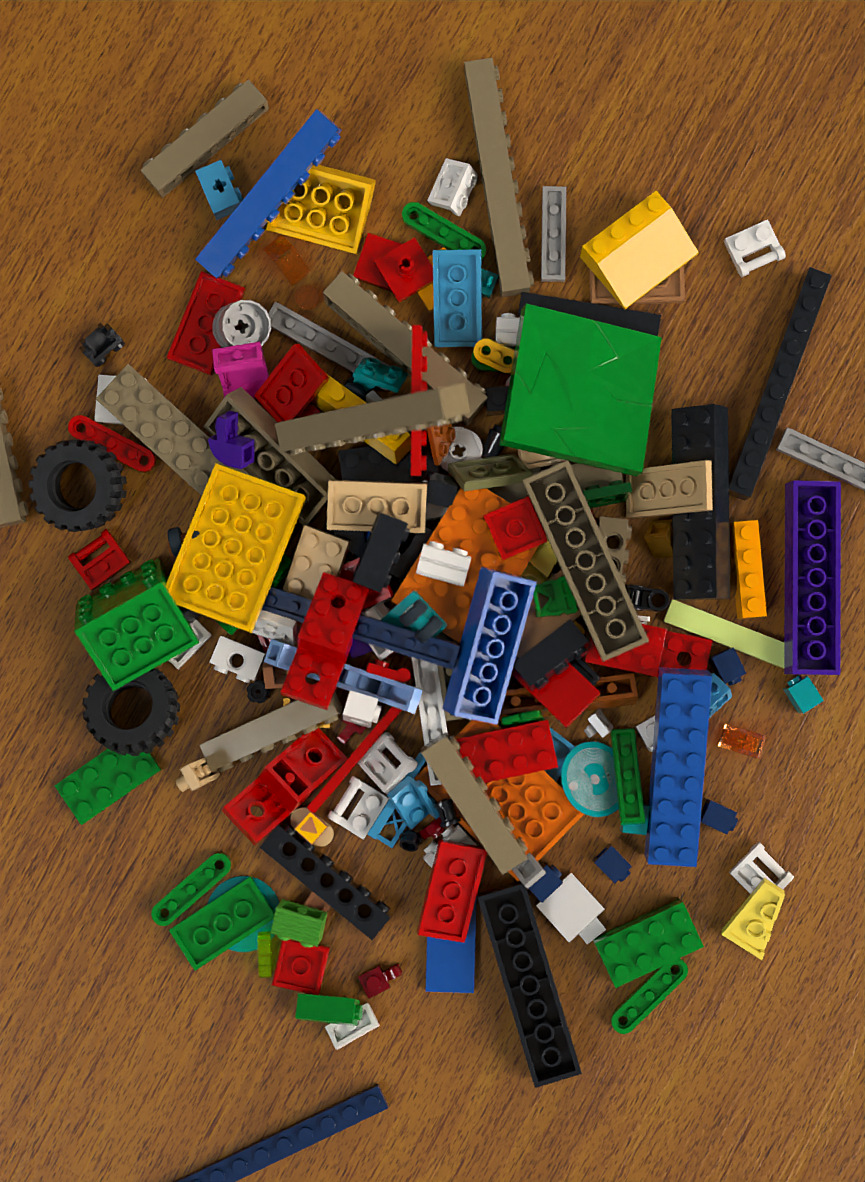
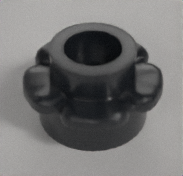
(253, 696)
(410, 840)

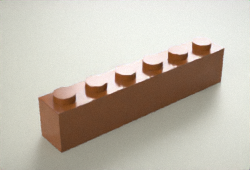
(614, 691)

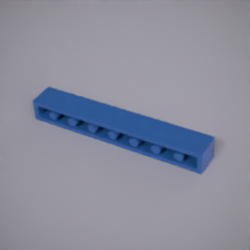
(268, 194)

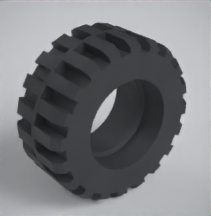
(48, 492)
(143, 737)

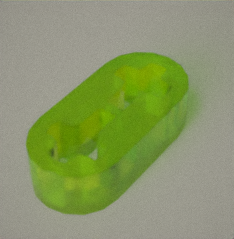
(265, 954)

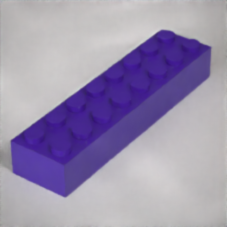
(812, 578)

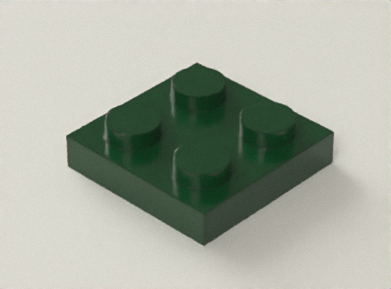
(615, 493)

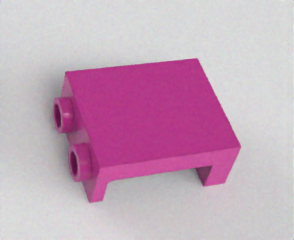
(241, 367)

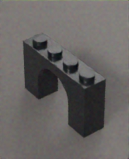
(408, 554)

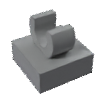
(598, 724)
(529, 871)

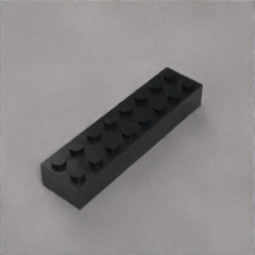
(702, 537)
(529, 984)

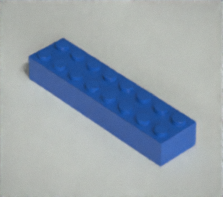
(678, 766)

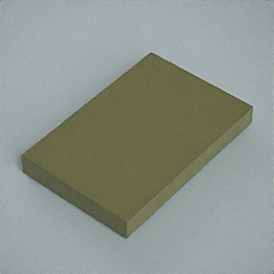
(489, 472)

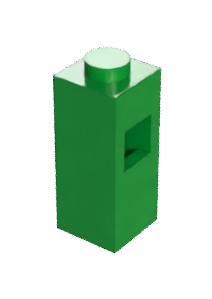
(328, 1009)

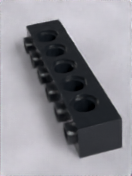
(369, 924)

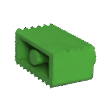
(299, 923)

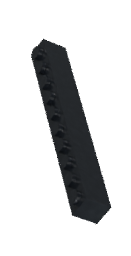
(777, 383)

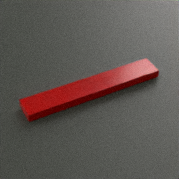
(353, 759)

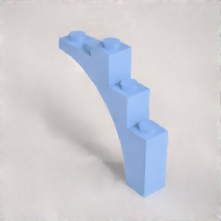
(354, 679)

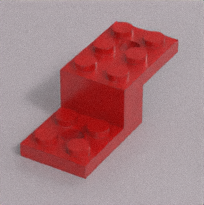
(325, 641)
(658, 652)
(284, 785)

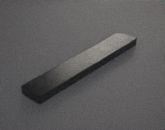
(625, 318)

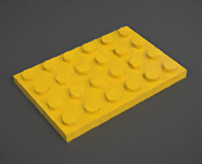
(238, 550)

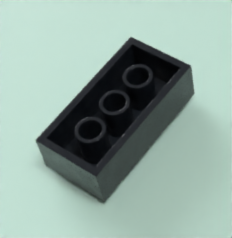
(370, 465)

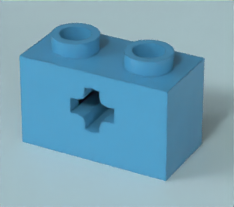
(211, 178)

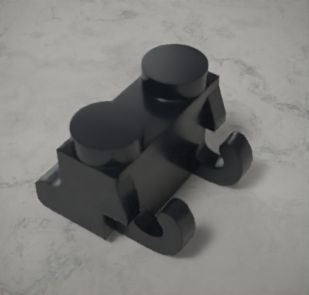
(100, 343)

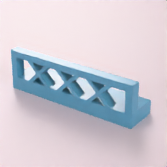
(389, 809)

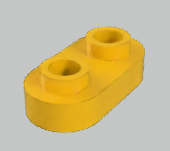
(496, 356)

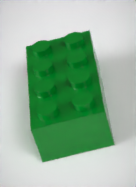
(648, 942)

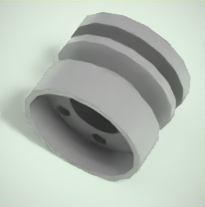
(252, 317)

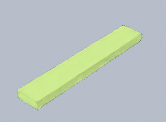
(725, 633)

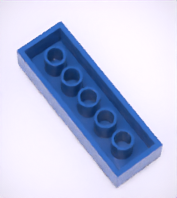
(489, 645)

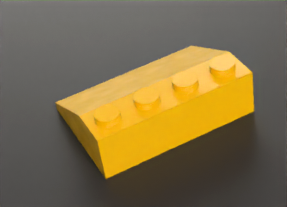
(327, 209)
(639, 250)

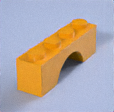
(750, 582)

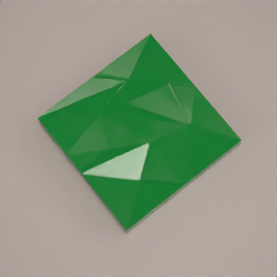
(581, 390)

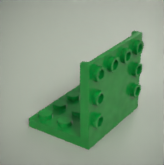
(132, 625)

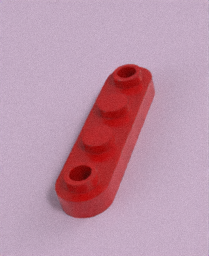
(124, 448)

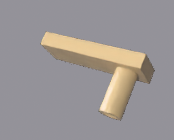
(196, 775)

